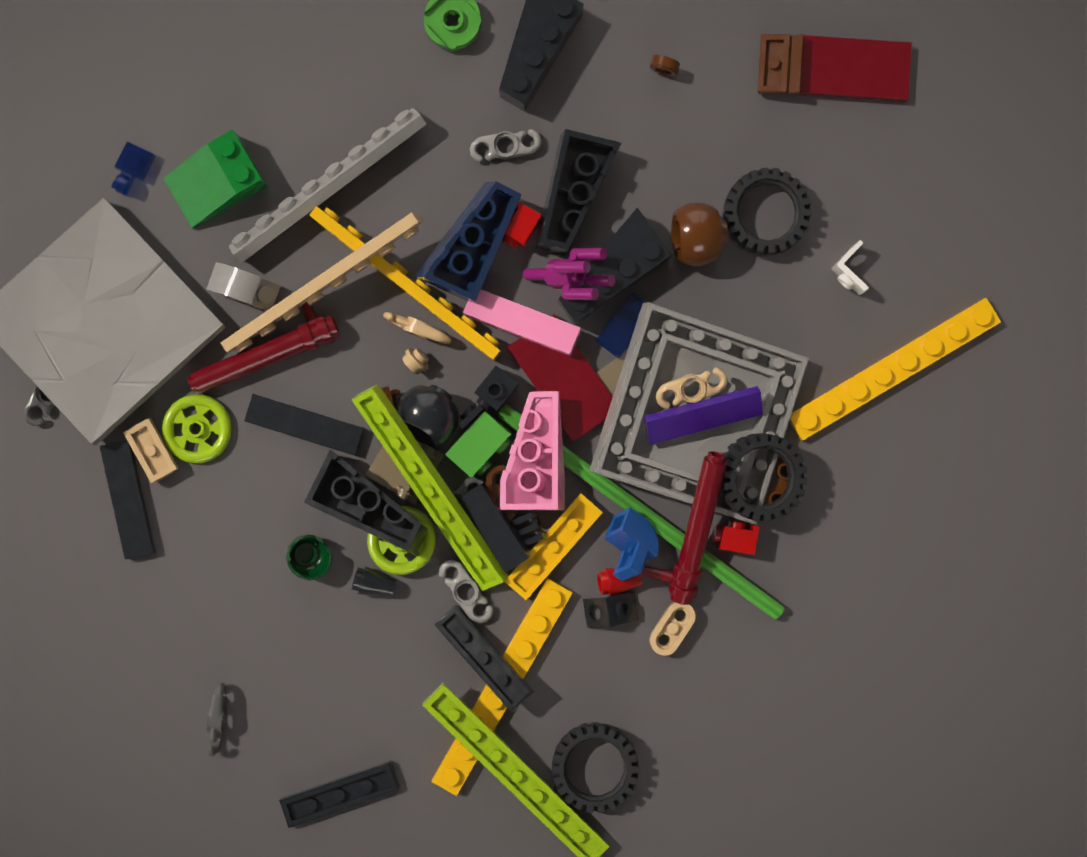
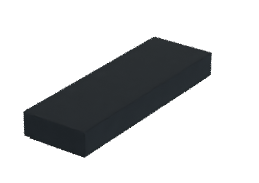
(494, 527)

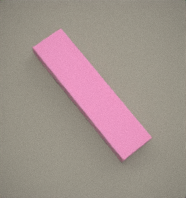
(523, 322)

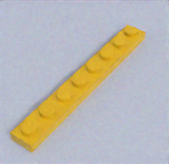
(417, 290)
(893, 369)
(520, 655)

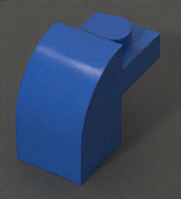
(635, 539)

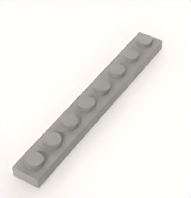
(319, 190)

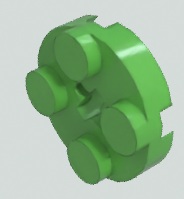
(452, 37)

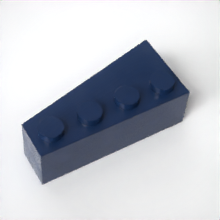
(470, 245)

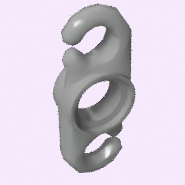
(492, 141)
(464, 577)

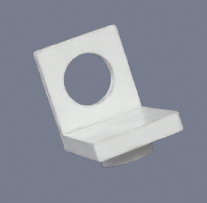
(846, 276)

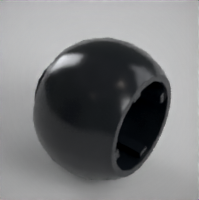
(429, 414)

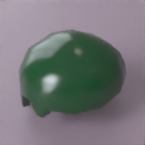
(308, 557)

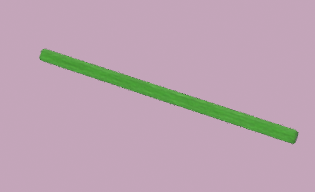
(660, 525)

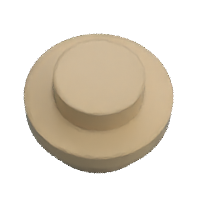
(416, 360)

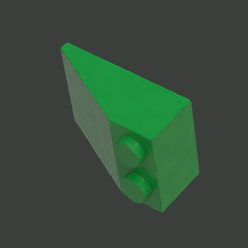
(214, 179)

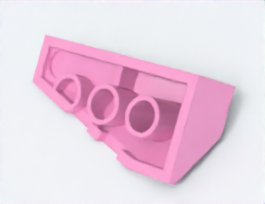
(536, 460)

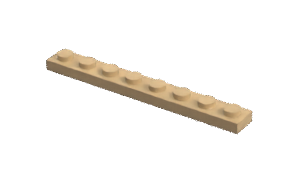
(332, 277)

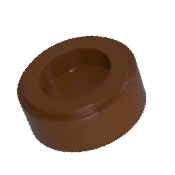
(664, 65)

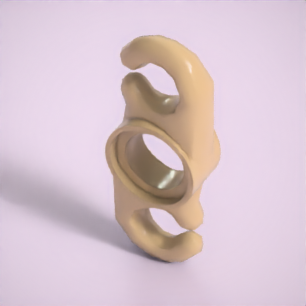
(417, 327)
(705, 389)

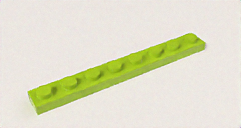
(429, 487)
(514, 773)

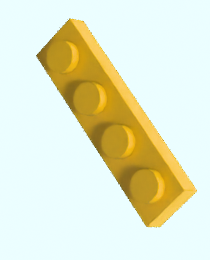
(554, 547)

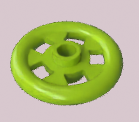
(178, 444)
(401, 564)

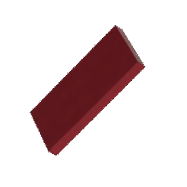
(856, 68)
(582, 393)

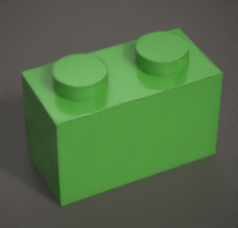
(479, 444)

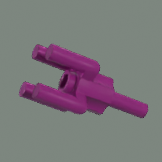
(571, 274)

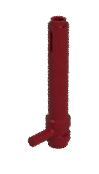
(306, 337)
(688, 569)

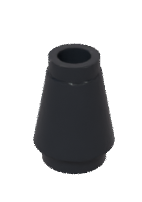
(372, 583)

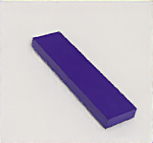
(703, 415)

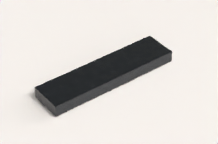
(304, 424)
(127, 499)
(484, 658)
(339, 794)

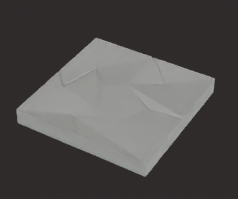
(101, 322)
(665, 349)

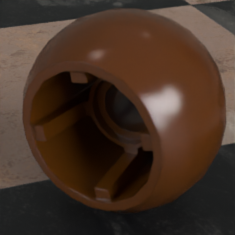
(698, 234)

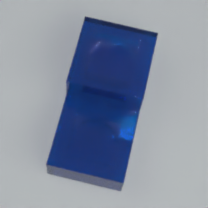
(620, 329)

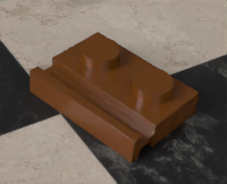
(780, 64)

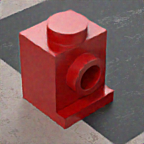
(521, 226)
(736, 537)

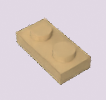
(151, 450)

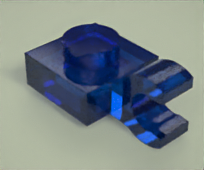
(133, 163)

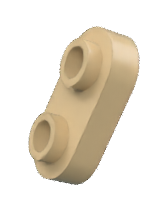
(673, 628)

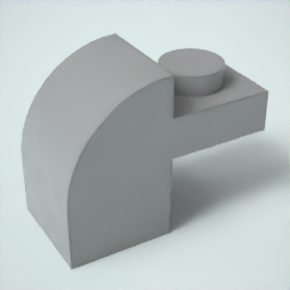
(243, 286)

